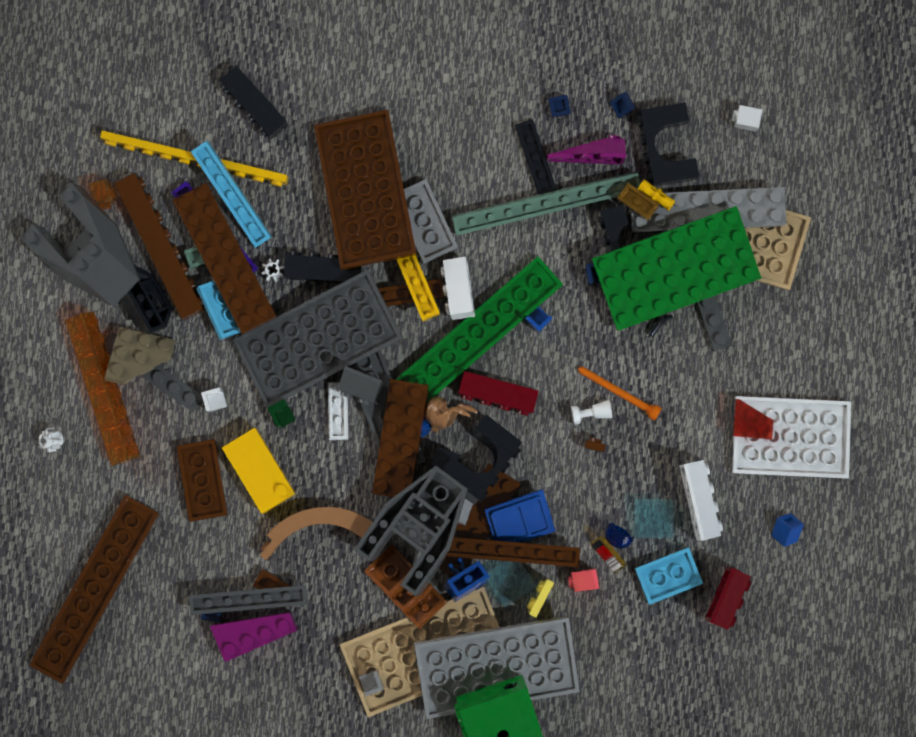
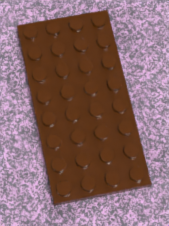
(365, 190)

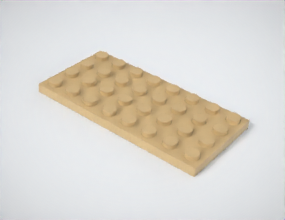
(394, 654)

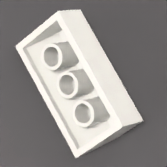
(700, 500)

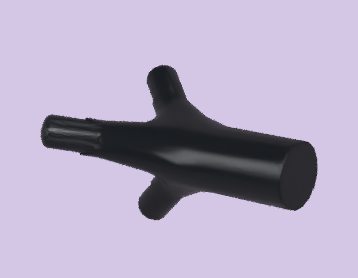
(658, 322)

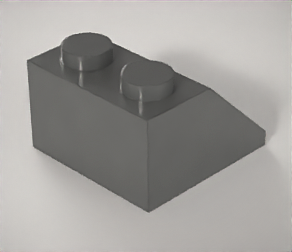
(360, 386)

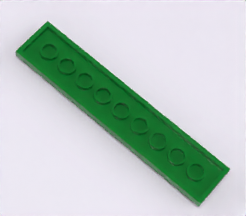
(480, 333)

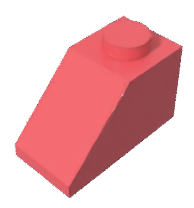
(583, 580)

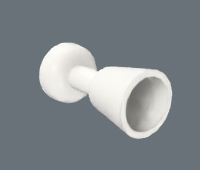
(599, 410)

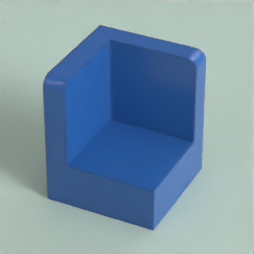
(538, 319)
(787, 529)

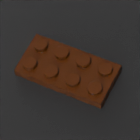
(202, 480)

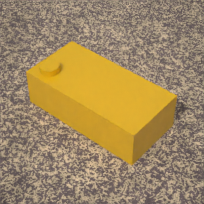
(259, 470)

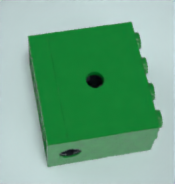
(498, 711)

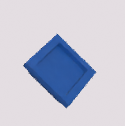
(520, 518)

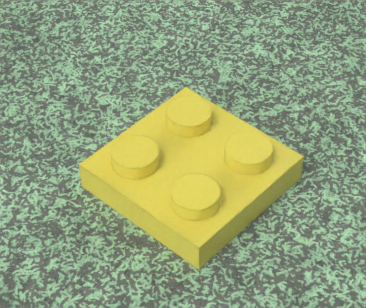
(543, 589)

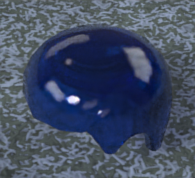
(618, 536)

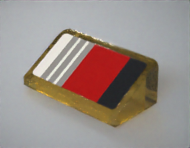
(608, 554)

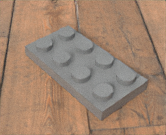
(428, 224)

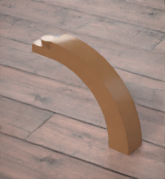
(321, 515)

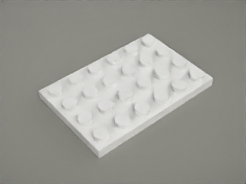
(806, 440)

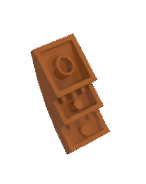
(389, 572)

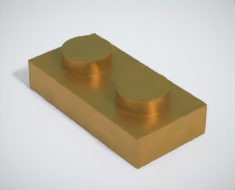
(638, 201)

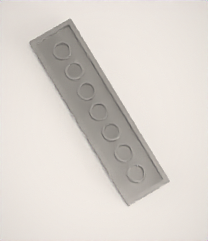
(756, 207)

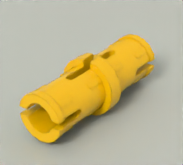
(656, 195)

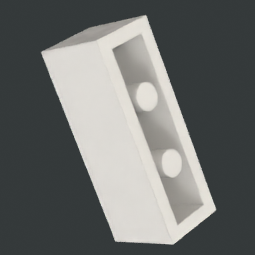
(457, 288)

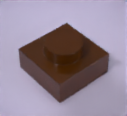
(595, 444)

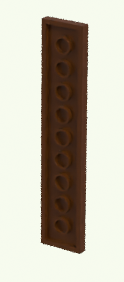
(94, 589)

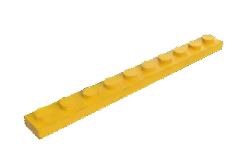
(186, 157)

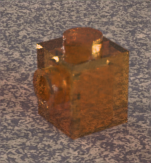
(103, 193)

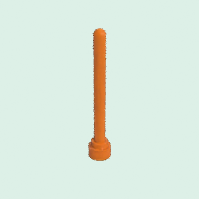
(651, 410)

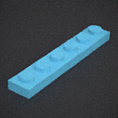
(231, 193)

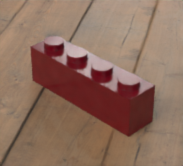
(498, 392)

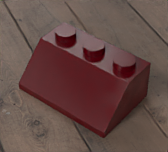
(728, 598)

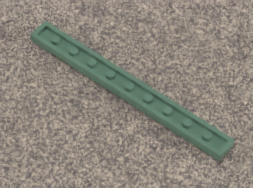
(543, 203)

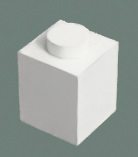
(747, 118)

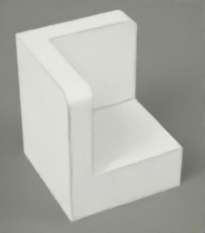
(214, 399)

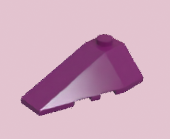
(603, 151)

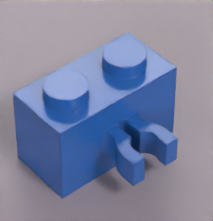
(466, 580)

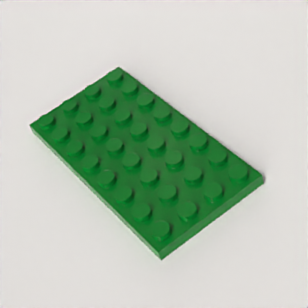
(676, 268)

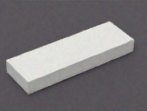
(337, 413)

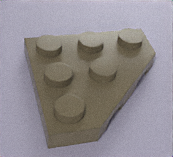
(136, 354)

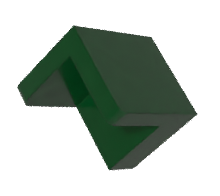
(281, 413)

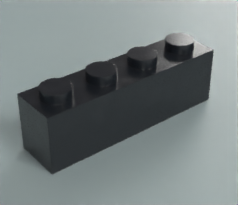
(253, 102)
(316, 268)

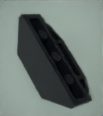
(147, 303)

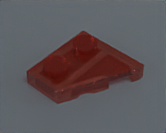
(750, 422)

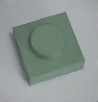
(194, 258)

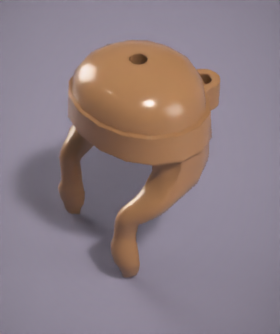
(441, 416)

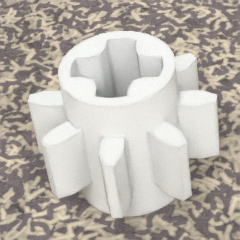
(274, 275)
(51, 439)

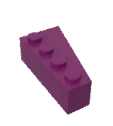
(246, 635)

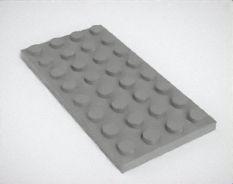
(478, 659)

